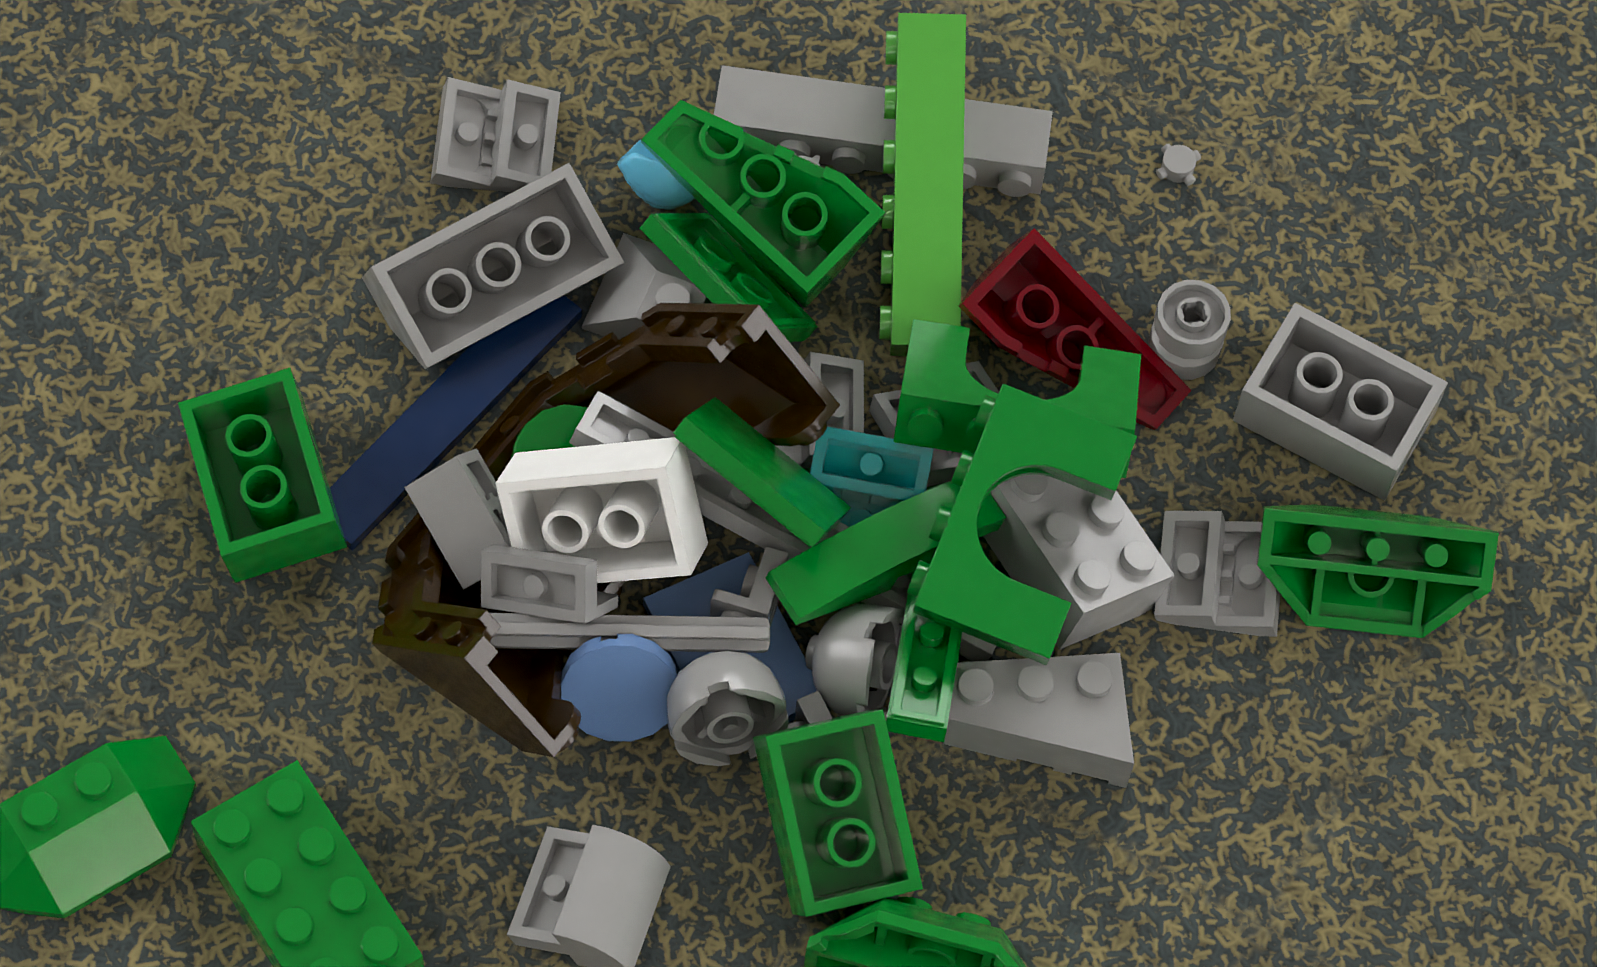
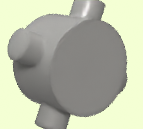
(1178, 164)

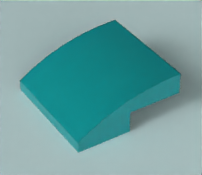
(869, 470)

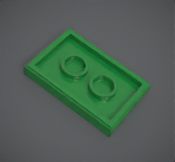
(724, 269)
(761, 471)

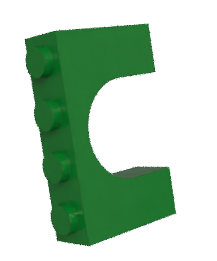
(943, 398)
(1017, 440)

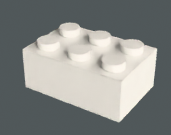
(609, 503)

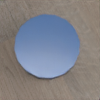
(619, 686)

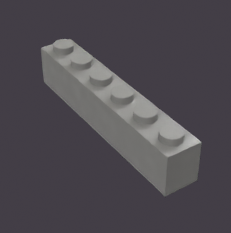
(848, 128)

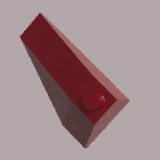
(1047, 313)

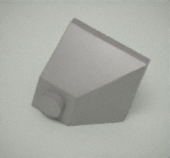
(637, 286)

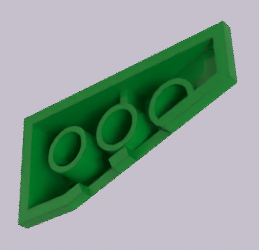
(779, 207)

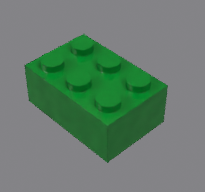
(262, 475)
(837, 813)

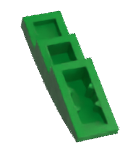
(869, 555)

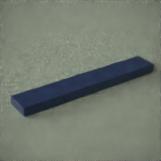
(444, 417)

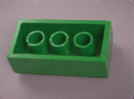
(300, 878)

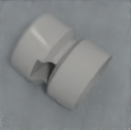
(1190, 328)

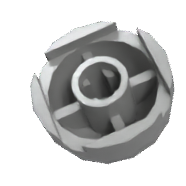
(853, 654)
(722, 705)

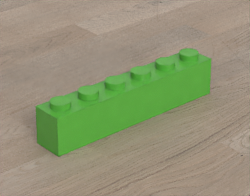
(927, 174)

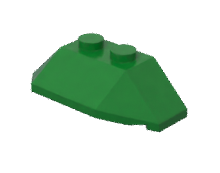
(1374, 567)
(92, 826)
(910, 935)

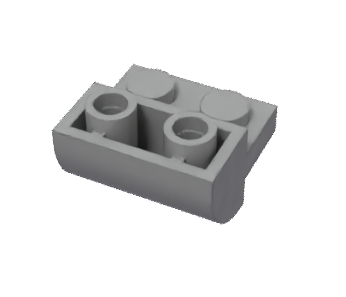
(590, 896)

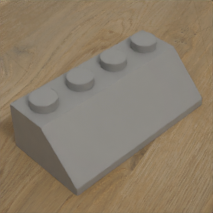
(492, 267)

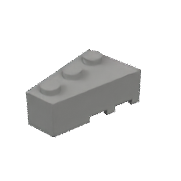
(1047, 714)

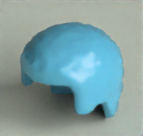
(652, 180)

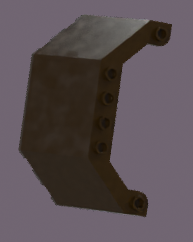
(659, 370)

